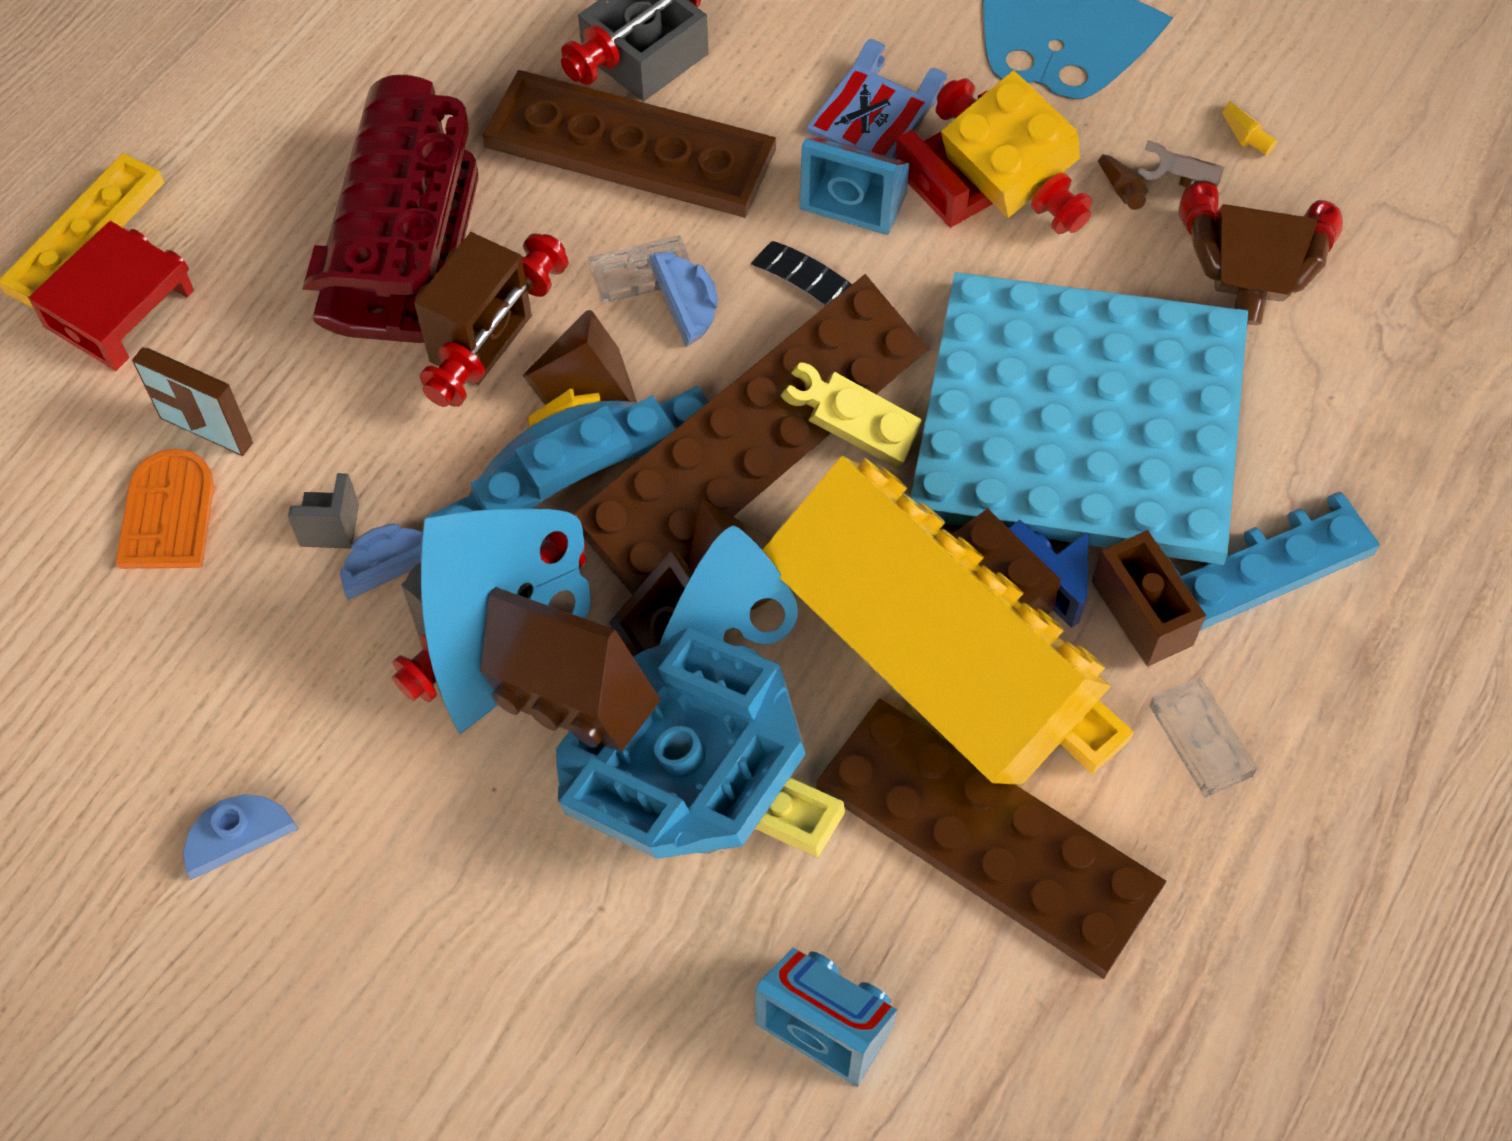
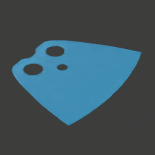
(1096, 36)
(460, 567)

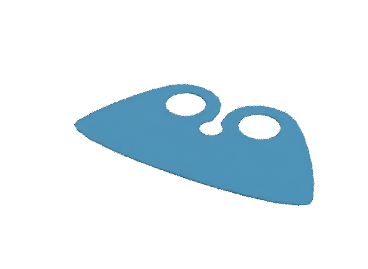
(726, 587)

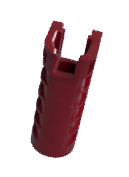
(394, 211)

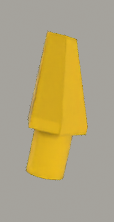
(1247, 129)
(561, 403)

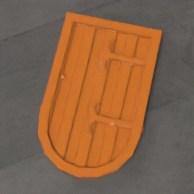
(166, 512)

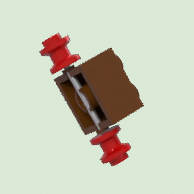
(479, 308)

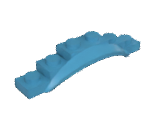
(572, 447)

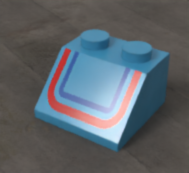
(824, 1013)

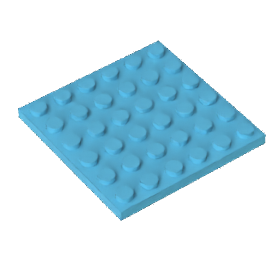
(1085, 415)

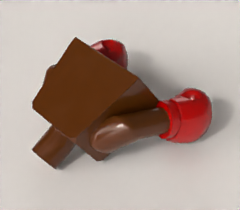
(1258, 250)

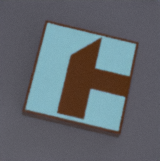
(193, 400)

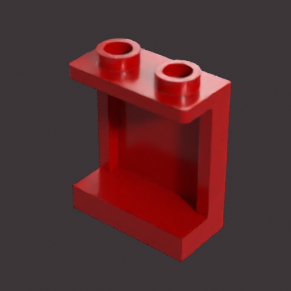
(938, 179)
(108, 291)

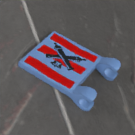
(873, 110)

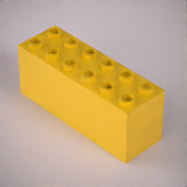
(936, 621)

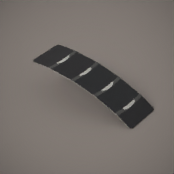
(801, 271)

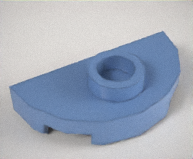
(688, 294)
(380, 557)
(232, 830)

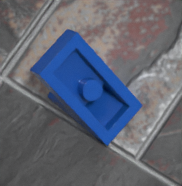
(1068, 565)

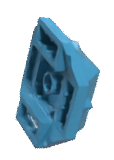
(699, 762)

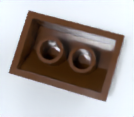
(564, 671)

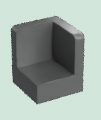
(327, 518)

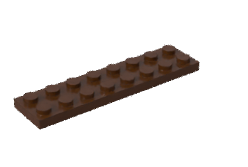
(743, 434)

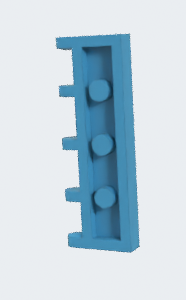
(1282, 562)

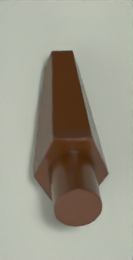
(1125, 182)

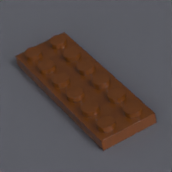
(630, 143)
(992, 838)

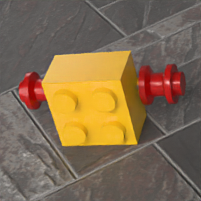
(1014, 149)

